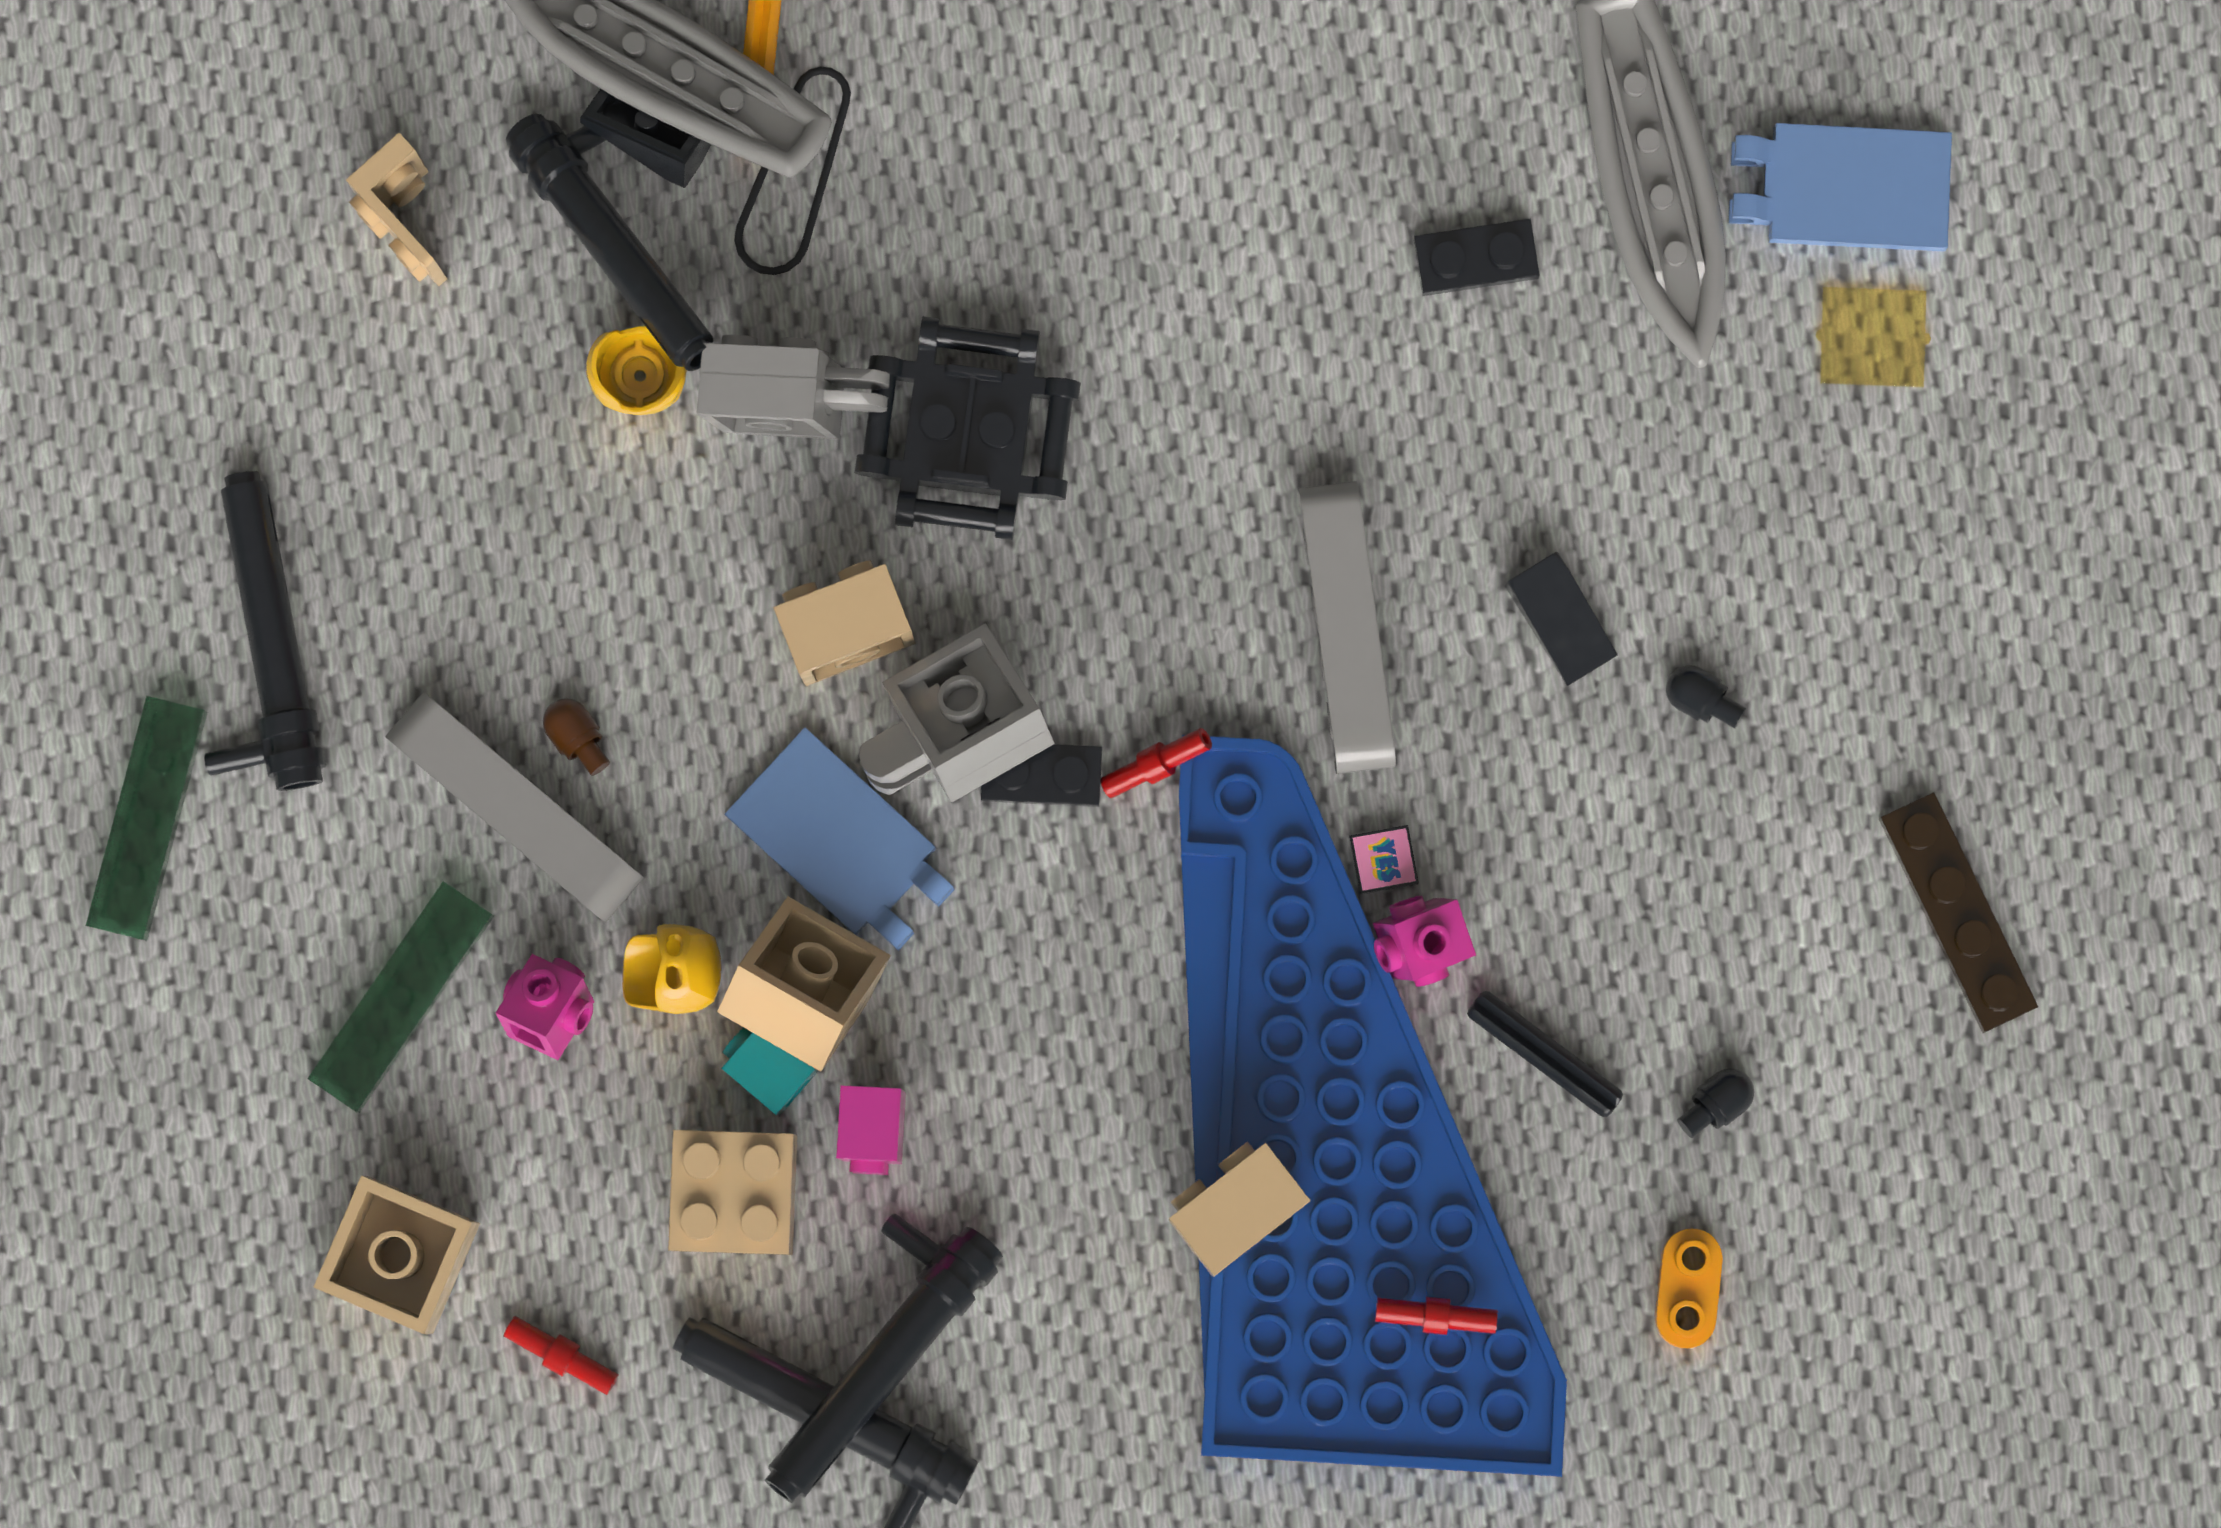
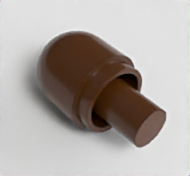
(575, 734)

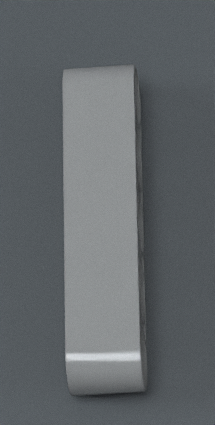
(1347, 627)
(514, 807)

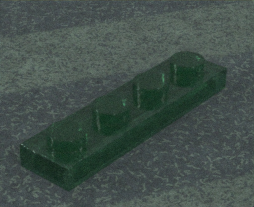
(146, 818)
(401, 997)

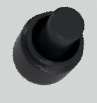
(1702, 695)
(1718, 1101)

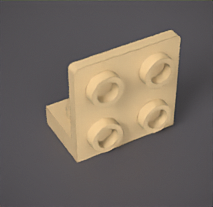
(387, 178)

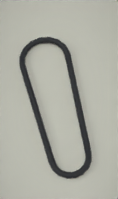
(820, 188)

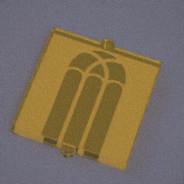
(1873, 337)

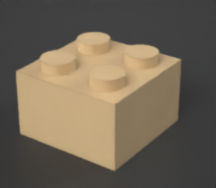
(843, 622)
(803, 983)
(732, 1192)
(1237, 1208)
(396, 1255)

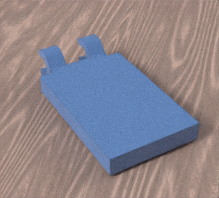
(1848, 186)
(838, 838)

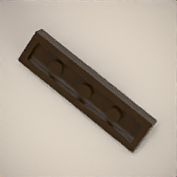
(1958, 912)

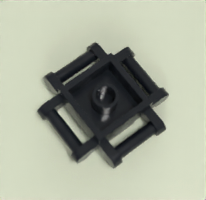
(969, 429)

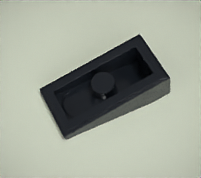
(646, 139)
(1561, 618)

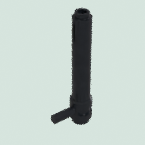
(561, 177)
(287, 721)
(942, 1292)
(907, 1451)

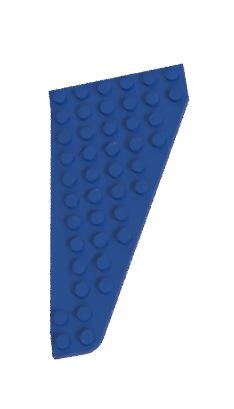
(1318, 1059)

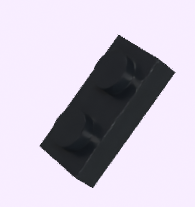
(1476, 257)
(1053, 777)

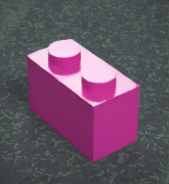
(871, 1128)

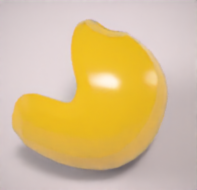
(613, 366)
(672, 970)

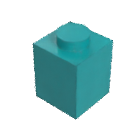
(766, 1070)

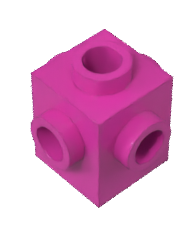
(1422, 939)
(546, 1005)

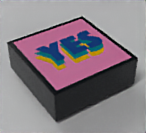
(1383, 859)

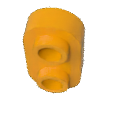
(1689, 1288)

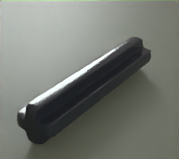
(1545, 1054)

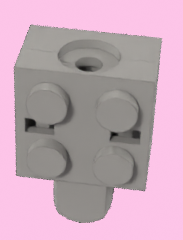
(782, 388)
(959, 718)

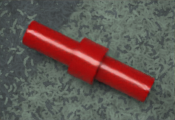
(1156, 763)
(1436, 1315)
(561, 1355)

